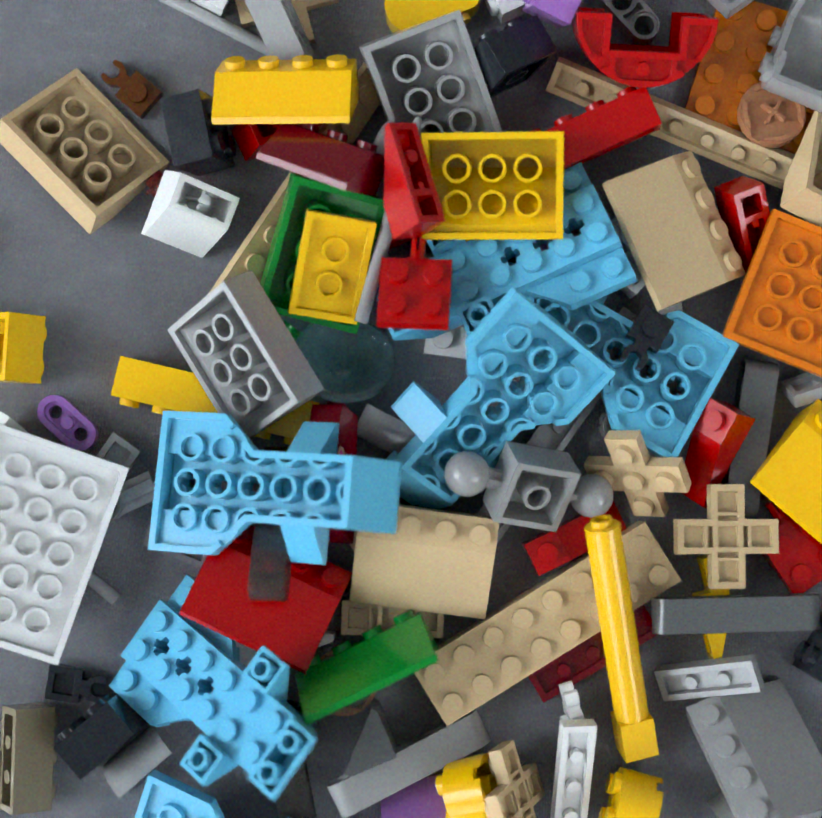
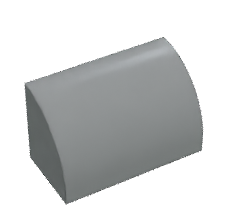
(383, 430)
(138, 759)

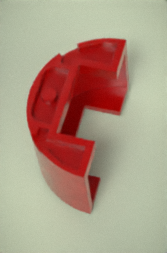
(644, 64)

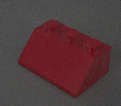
(325, 157)

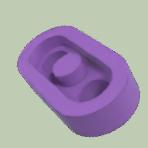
(68, 424)

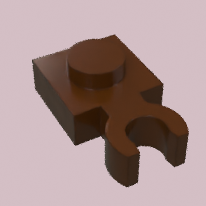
(134, 91)

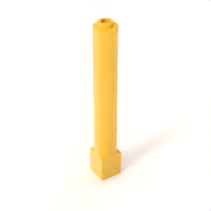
(630, 716)

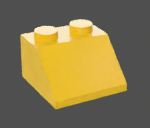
(21, 347)

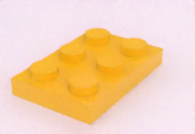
(331, 266)

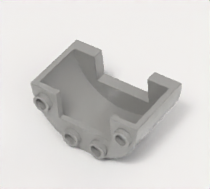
(796, 56)

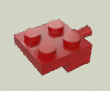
(415, 291)
(799, 554)

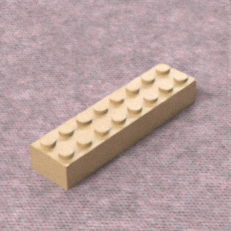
(536, 628)

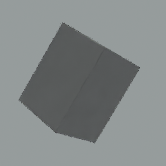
(374, 742)

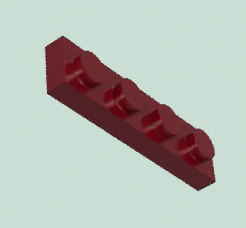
(583, 659)

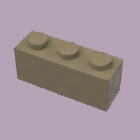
(27, 758)

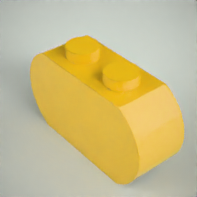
(407, 13)

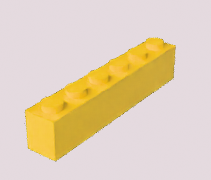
(180, 391)

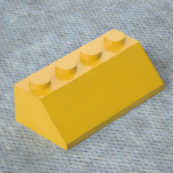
(285, 90)

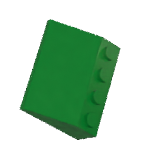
(311, 194)
(366, 665)

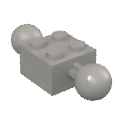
(529, 485)

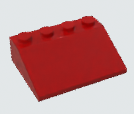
(287, 627)

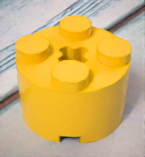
(465, 785)
(632, 795)

